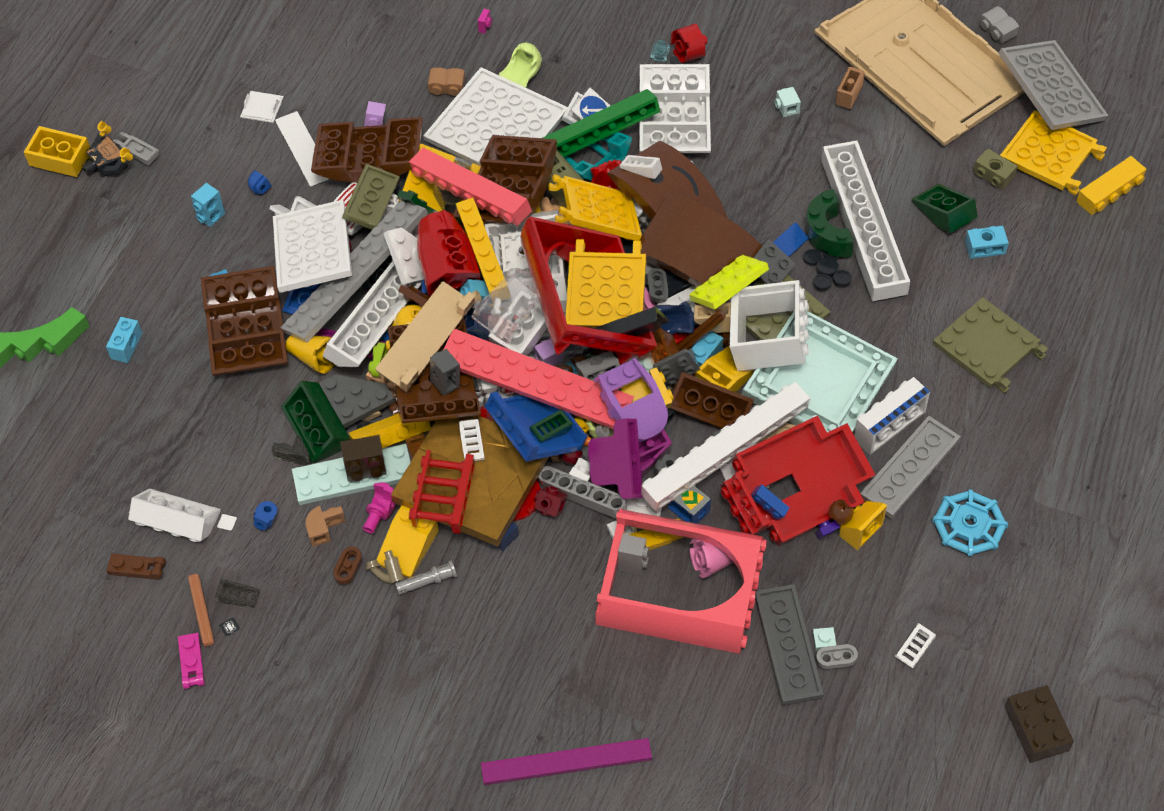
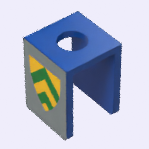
(691, 505)

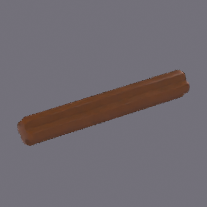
(702, 330)

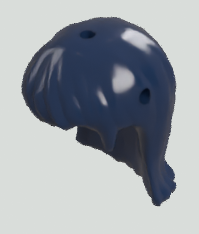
(679, 316)

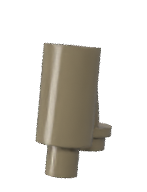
(392, 566)

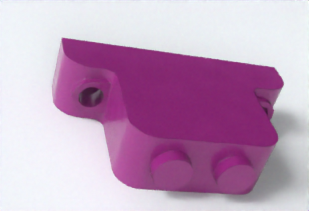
(617, 459)

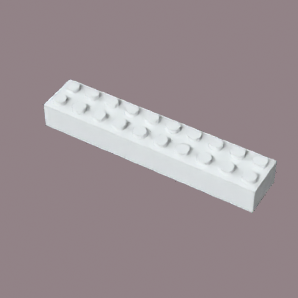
(866, 221)

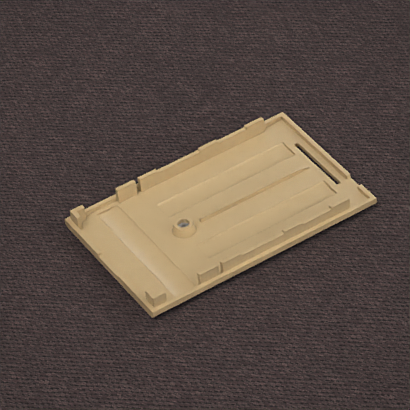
(923, 62)

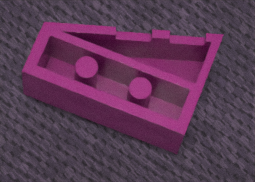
(653, 450)

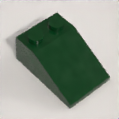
(946, 207)

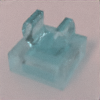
(660, 51)

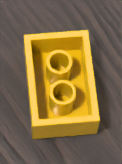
(57, 151)

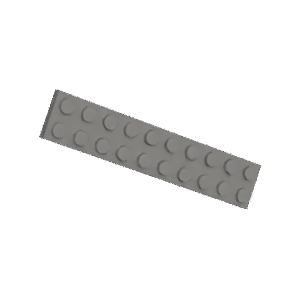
(364, 261)

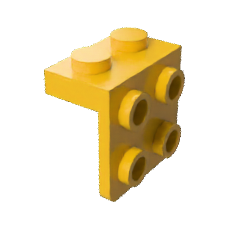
(641, 389)

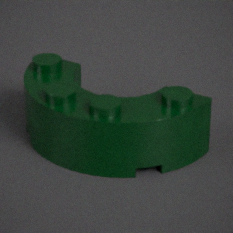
(821, 232)

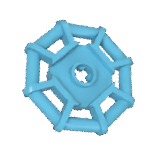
(967, 532)

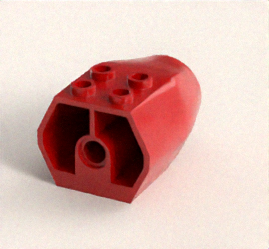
(445, 252)

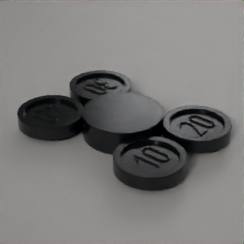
(826, 269)

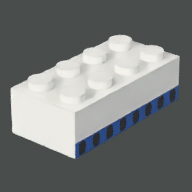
(891, 415)

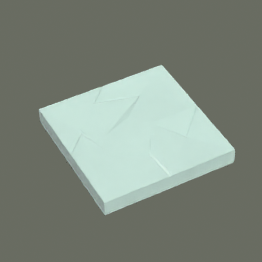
(838, 375)

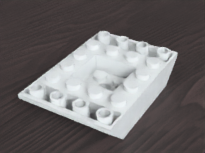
(507, 248)

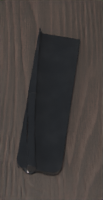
(631, 325)

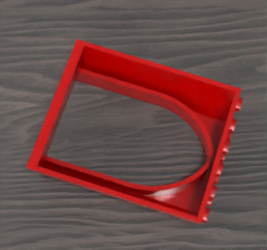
(547, 238)

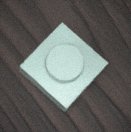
(824, 637)

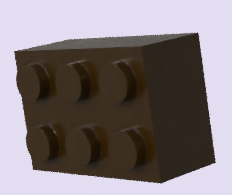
(1038, 724)

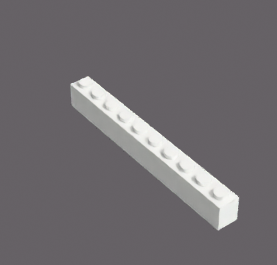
(722, 448)

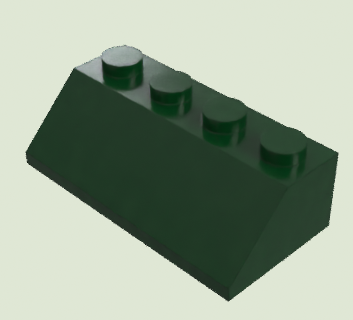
(314, 420)

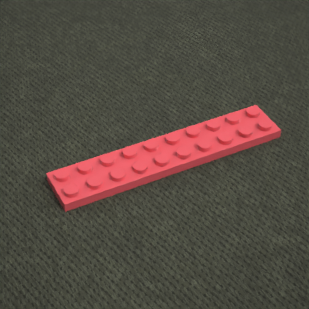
(532, 378)

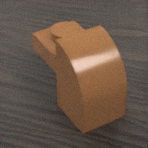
(319, 522)

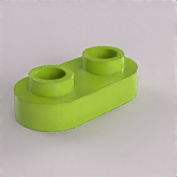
(378, 353)

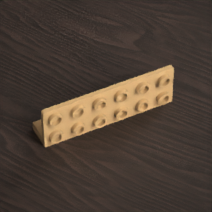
(425, 336)

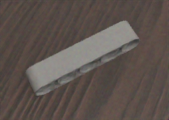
(577, 485)

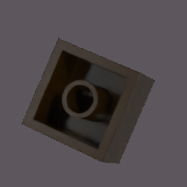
(363, 458)

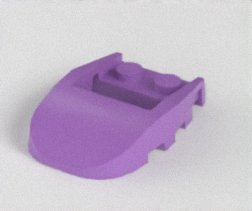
(649, 410)

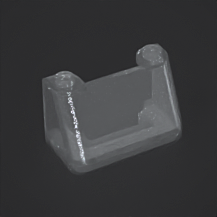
(508, 304)

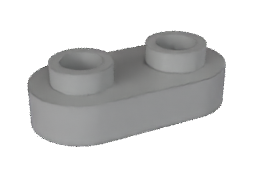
(835, 655)

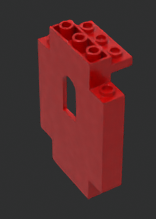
(821, 463)

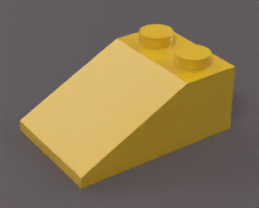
(408, 542)

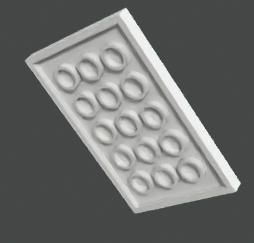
(311, 246)

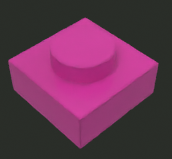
(484, 21)

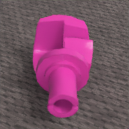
(380, 507)

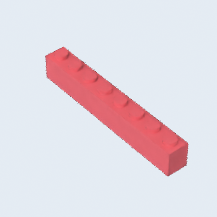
(468, 184)

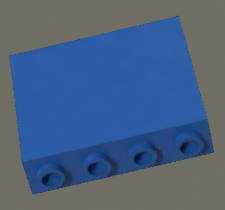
(520, 412)

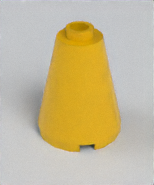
(311, 352)

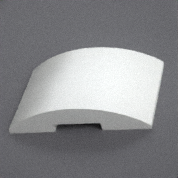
(683, 106)

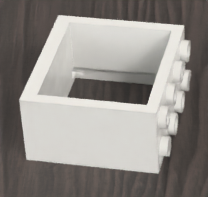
(766, 300)

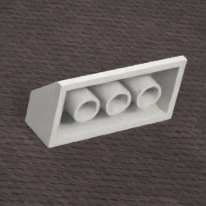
(173, 514)

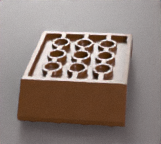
(425, 401)

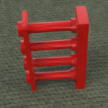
(458, 502)

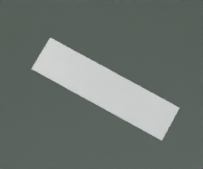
(300, 144)

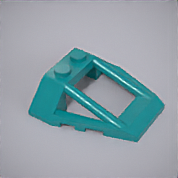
(618, 148)

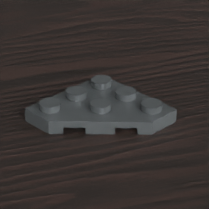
(355, 398)

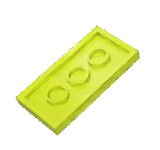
(728, 281)

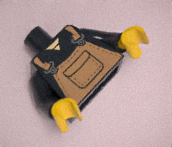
(105, 155)

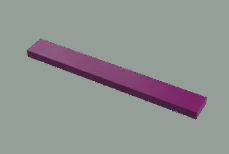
(566, 761)

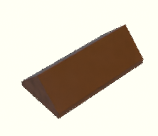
(708, 401)

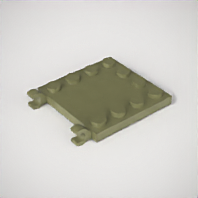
(988, 344)

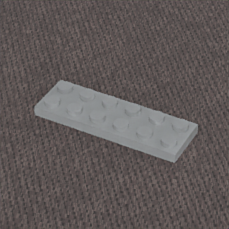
(911, 465)

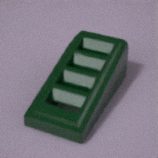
(560, 417)

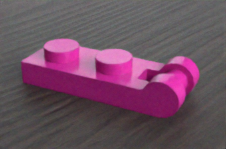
(191, 660)

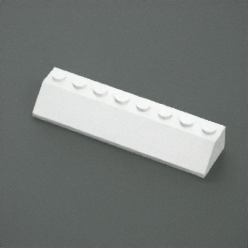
(368, 321)

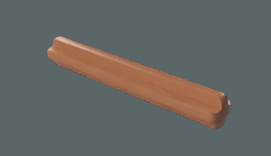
(201, 610)

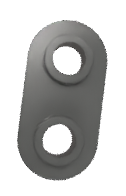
(659, 286)

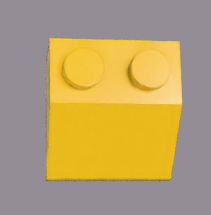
(864, 524)

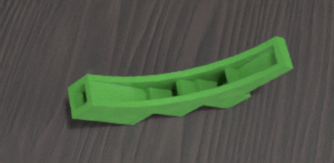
(52, 337)

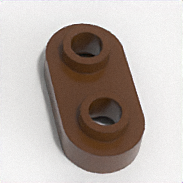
(348, 567)

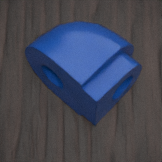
(258, 183)
(264, 515)

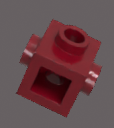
(550, 501)

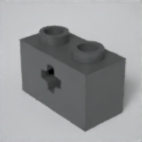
(444, 372)

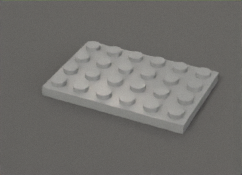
(1053, 84)

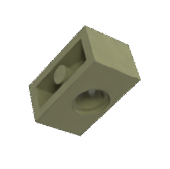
(995, 169)

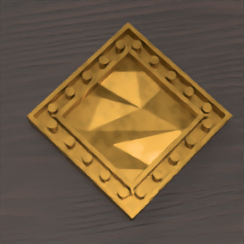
(497, 484)

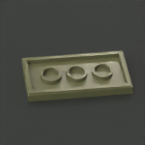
(370, 197)

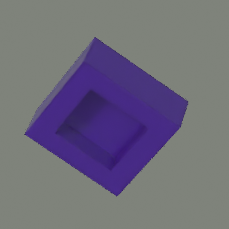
(826, 528)

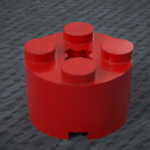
(688, 43)

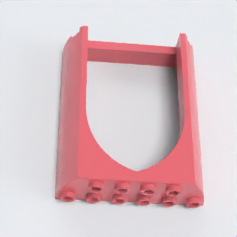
(712, 628)

